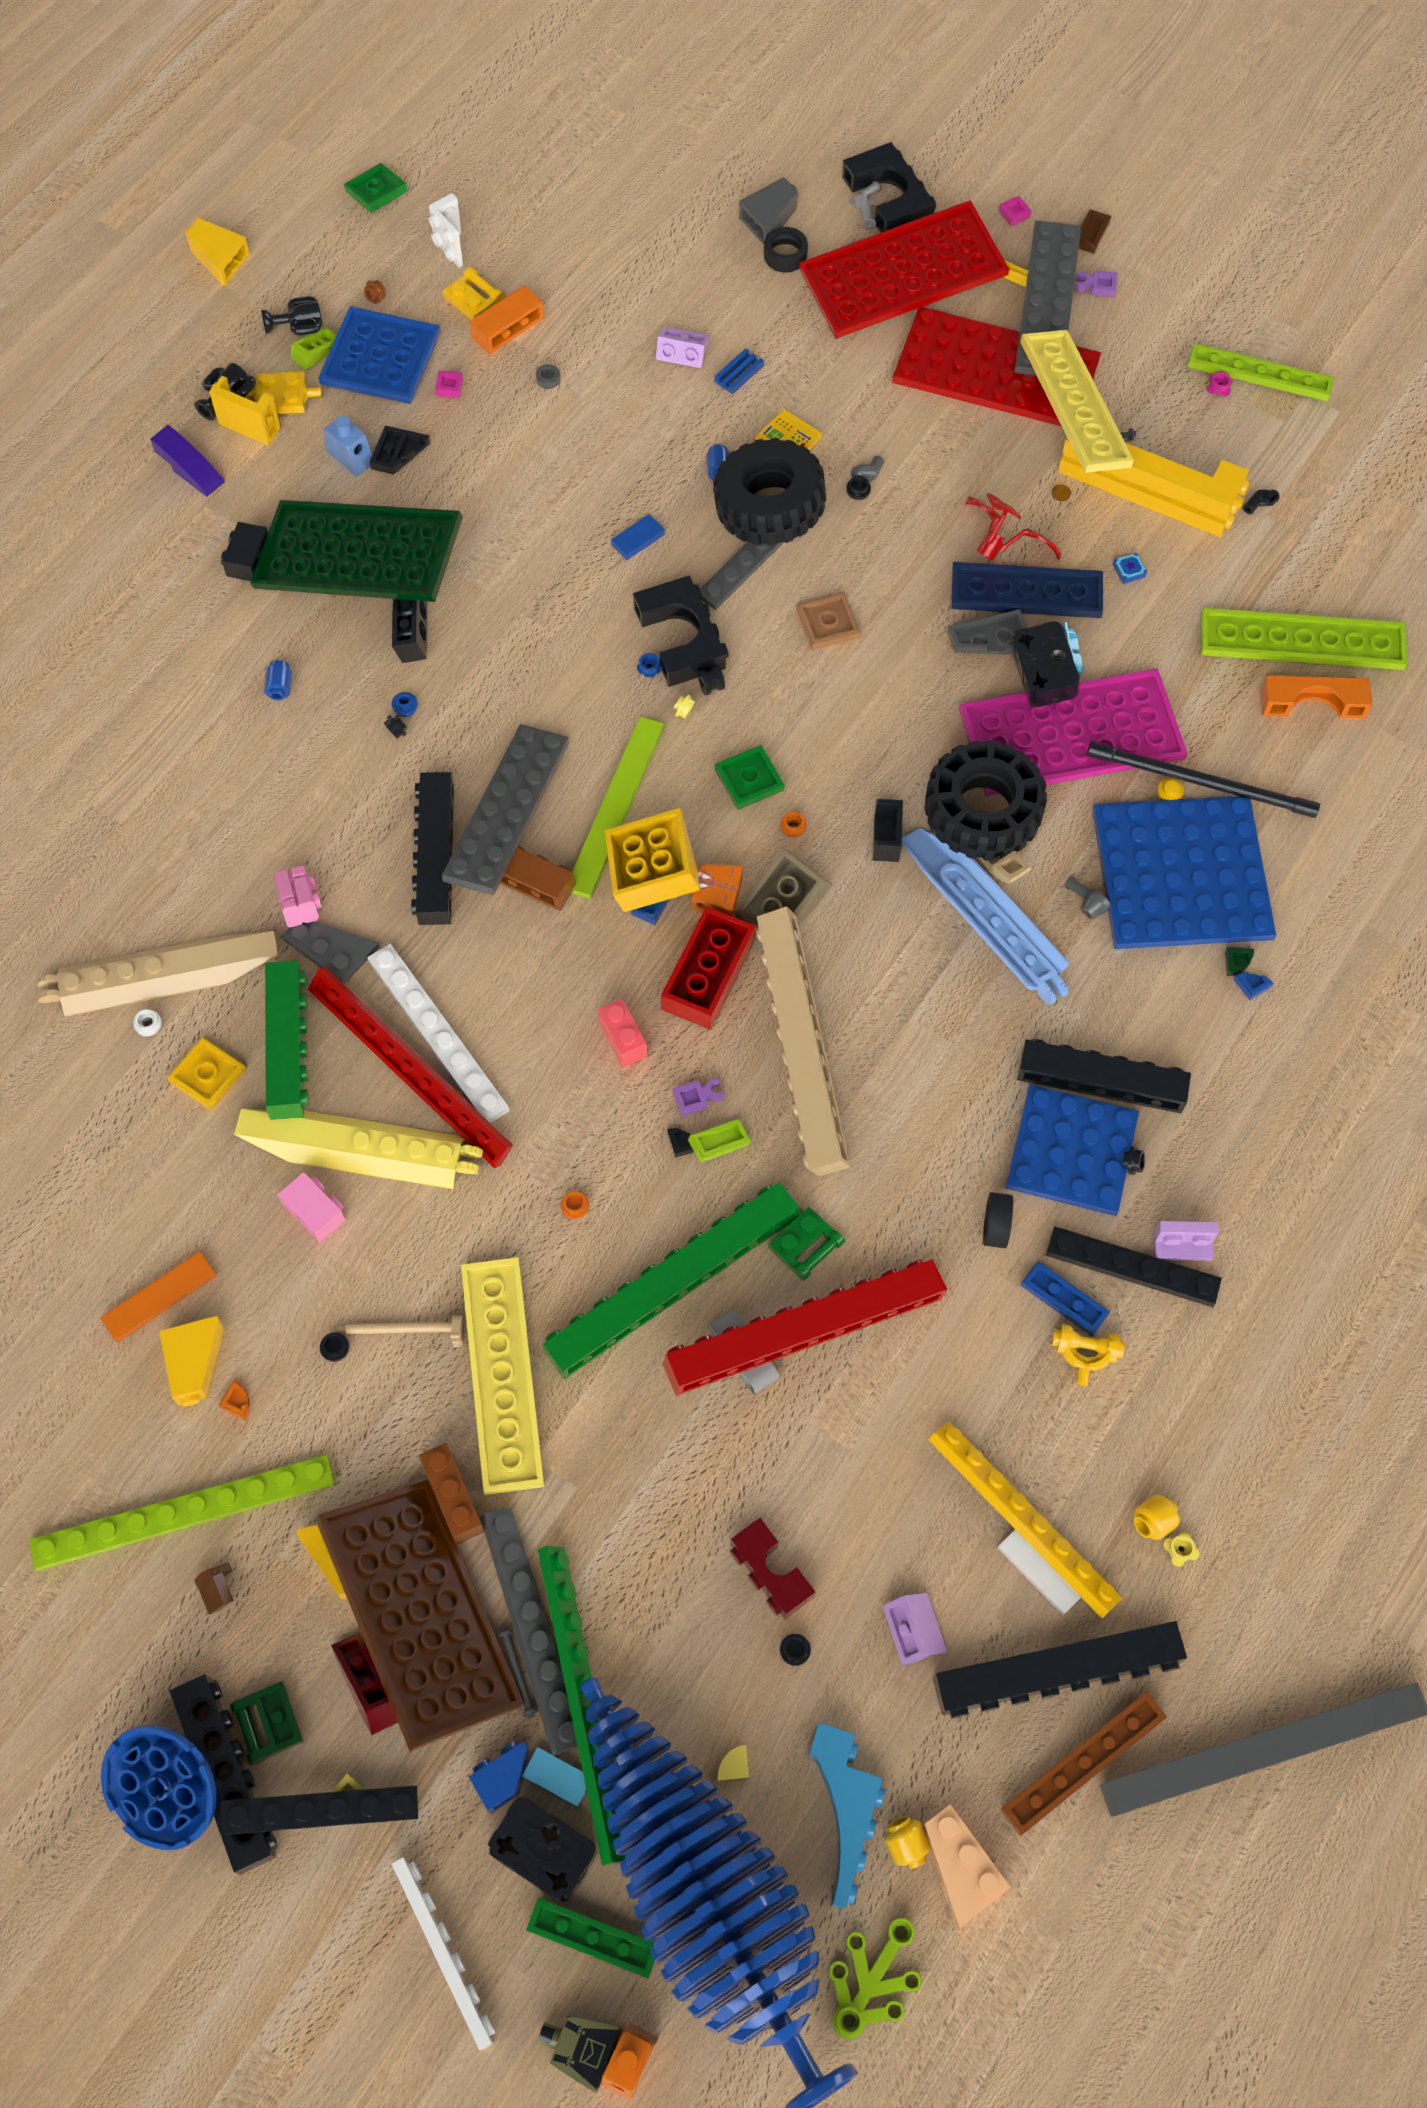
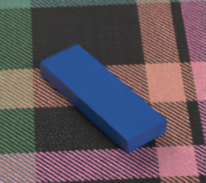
(1065, 1298)

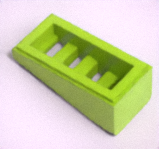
(307, 352)

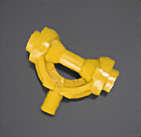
(1108, 1349)

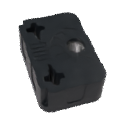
(1045, 664)
(536, 1859)

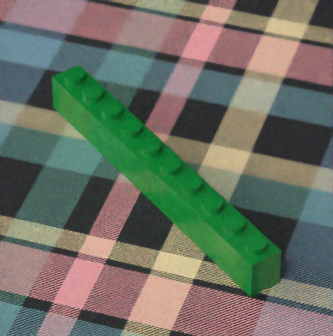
(670, 1280)

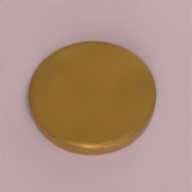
(1061, 492)

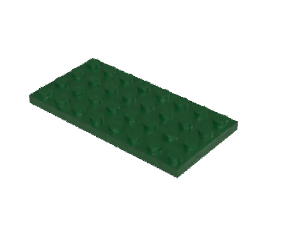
(357, 550)

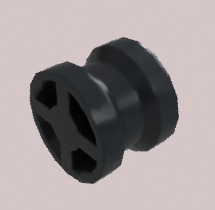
(711, 680)

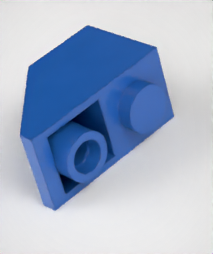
(501, 1779)

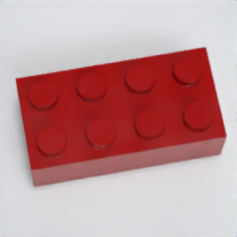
(708, 968)

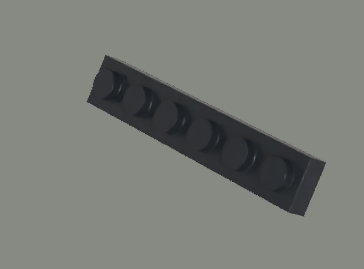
(1133, 1266)
(319, 1810)

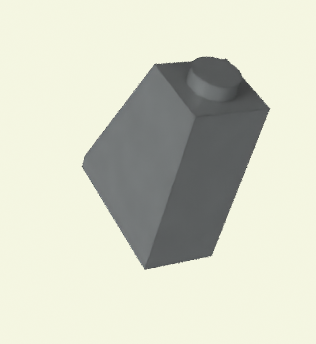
(768, 208)

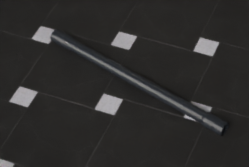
(1295, 804)

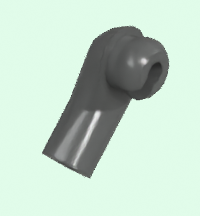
(869, 471)

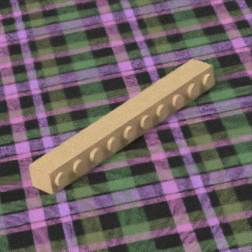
(802, 1042)

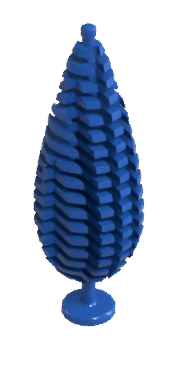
(707, 1893)

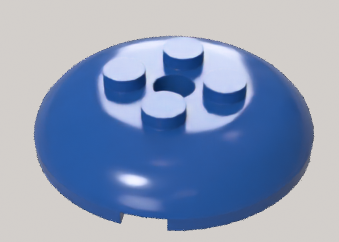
(159, 1786)

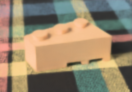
(963, 1867)

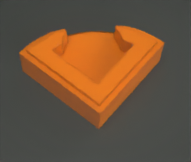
(236, 1401)

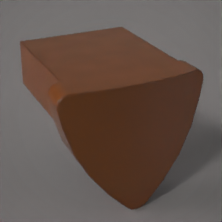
(214, 1587)

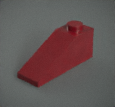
(364, 1683)

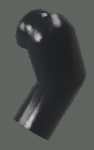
(1261, 498)

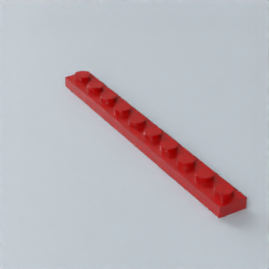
(410, 1067)

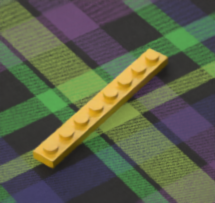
(1025, 1519)

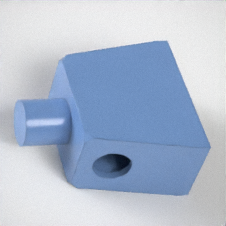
(344, 439)

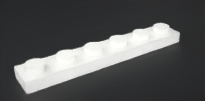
(451, 1965)

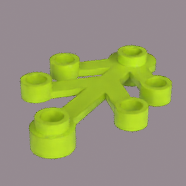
(870, 1983)

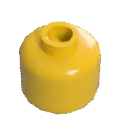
(1156, 1517)
(907, 1842)

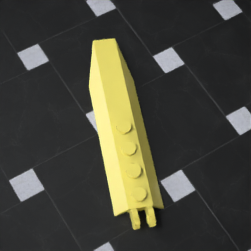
(360, 1146)

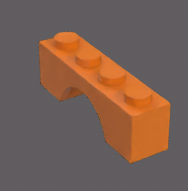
(1347, 696)

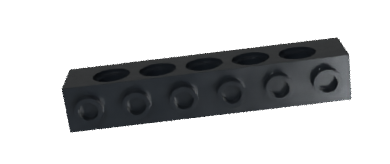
(409, 630)
(187, 1701)

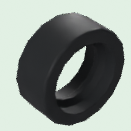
(788, 236)
(998, 1220)

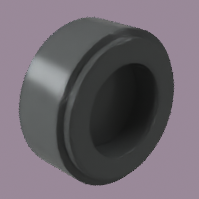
(548, 376)

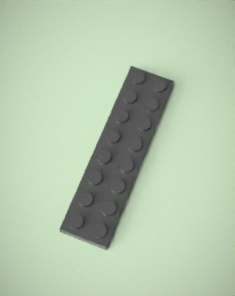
(1048, 283)
(505, 810)

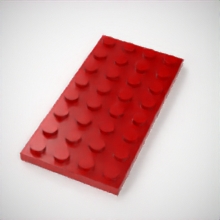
(903, 269)
(974, 365)

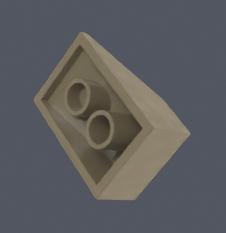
(784, 884)

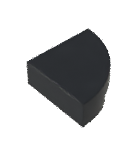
(679, 1142)

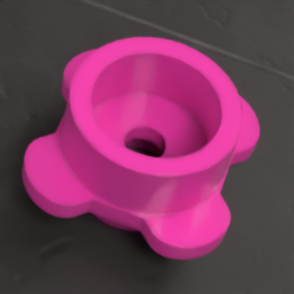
(1219, 384)

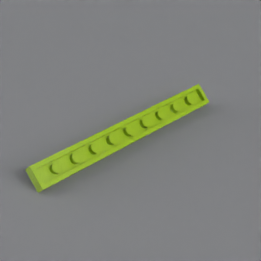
(181, 1512)

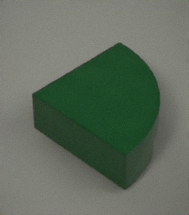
(1237, 960)

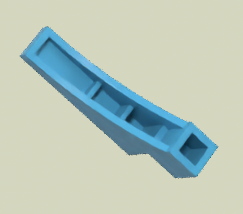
(853, 1801)

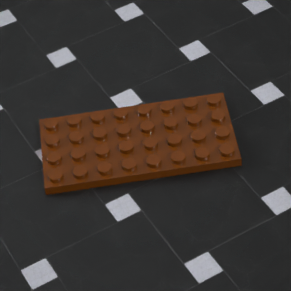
(419, 1614)

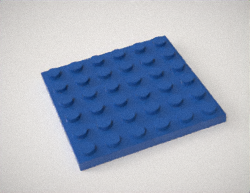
(1183, 872)

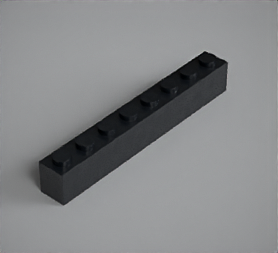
(1059, 1668)

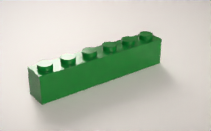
(285, 1040)

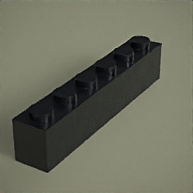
(434, 848)
(1104, 1076)

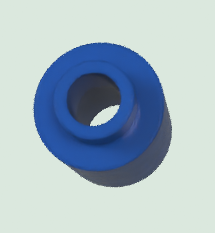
(714, 457)
(278, 680)

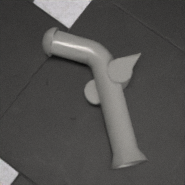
(862, 202)

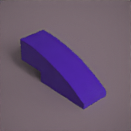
(186, 460)

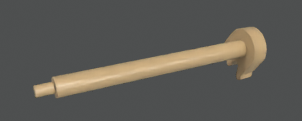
(456, 1328)

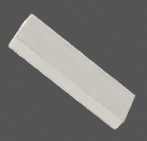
(1039, 1572)

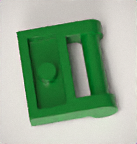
(799, 1237)

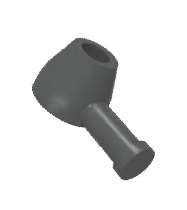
(1093, 903)

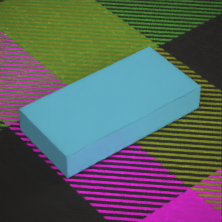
(556, 1777)

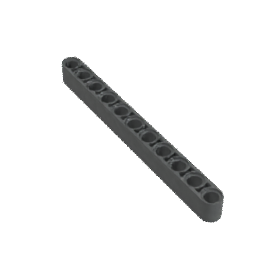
(1263, 1749)

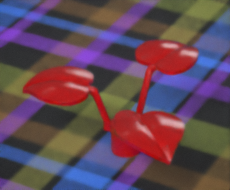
(993, 541)

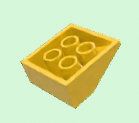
(651, 860)

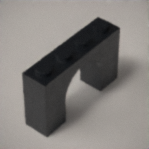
(887, 166)
(682, 601)

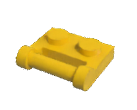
(469, 300)

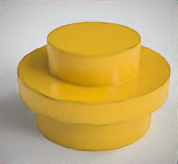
(1170, 789)

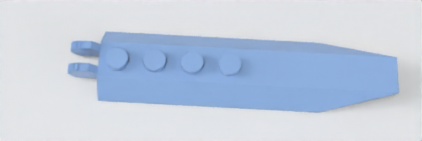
(991, 914)

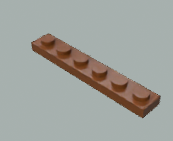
(1083, 1763)

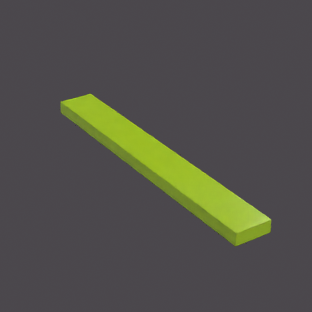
(616, 804)

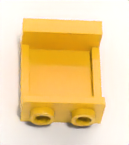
(244, 416)

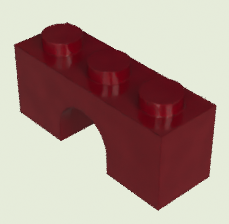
(785, 1592)

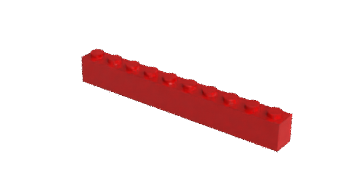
(803, 1326)

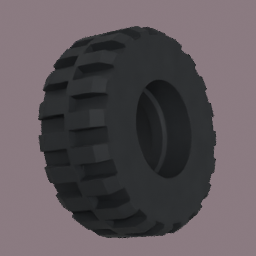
(766, 466)
(989, 767)

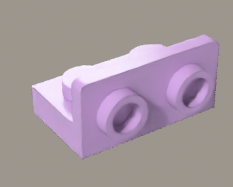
(682, 346)
(1185, 1240)

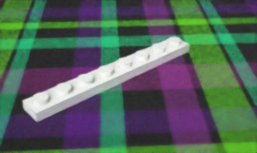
(438, 1034)

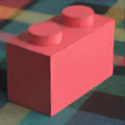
(622, 1033)

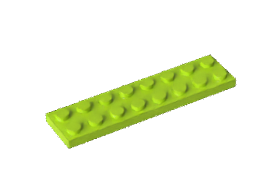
(1303, 638)

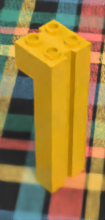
(1170, 487)

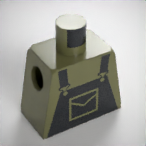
(581, 2048)

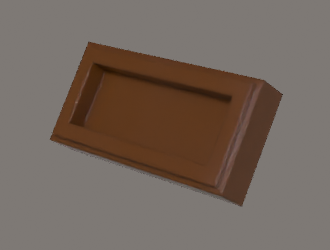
(1093, 230)

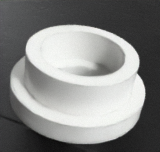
(145, 1016)

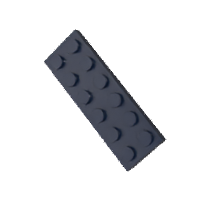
(1028, 589)

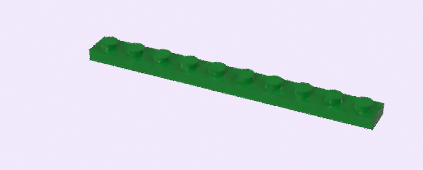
(576, 1670)

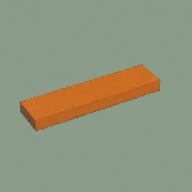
(158, 1297)

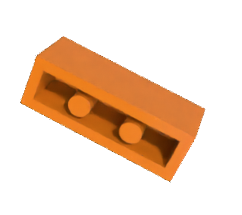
(506, 319)

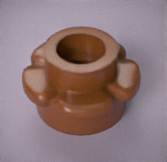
(374, 291)

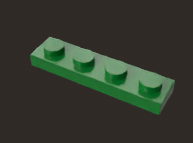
(591, 1937)

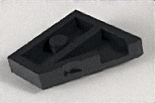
(396, 449)

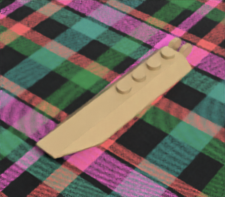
(157, 972)

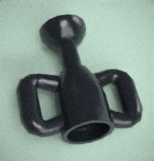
(302, 315)
(238, 381)

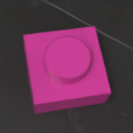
(1014, 210)
(449, 384)

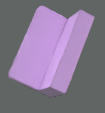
(914, 1628)

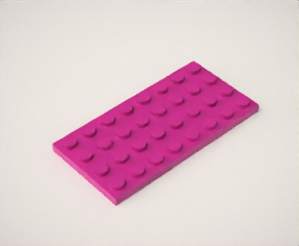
(1115, 711)

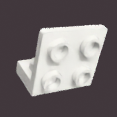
(447, 227)

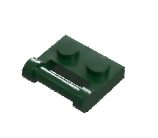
(277, 1720)

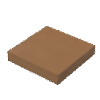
(828, 621)

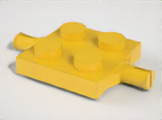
(287, 389)

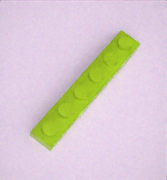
(1261, 372)

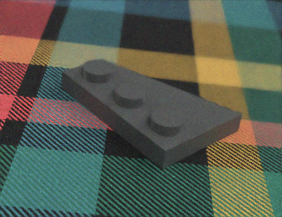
(987, 634)
(331, 948)

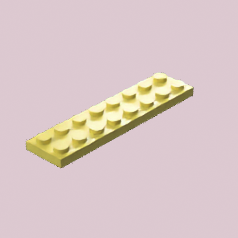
(1076, 401)
(502, 1376)

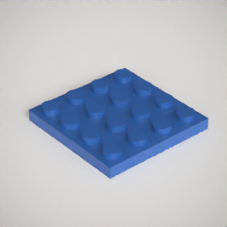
(379, 355)
(1072, 1150)

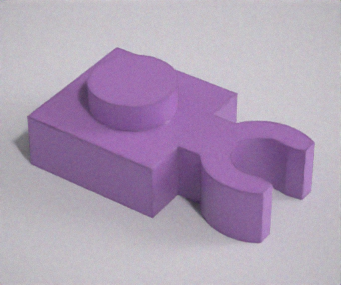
(1100, 283)
(694, 1098)

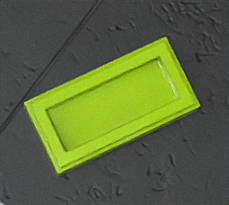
(719, 1140)

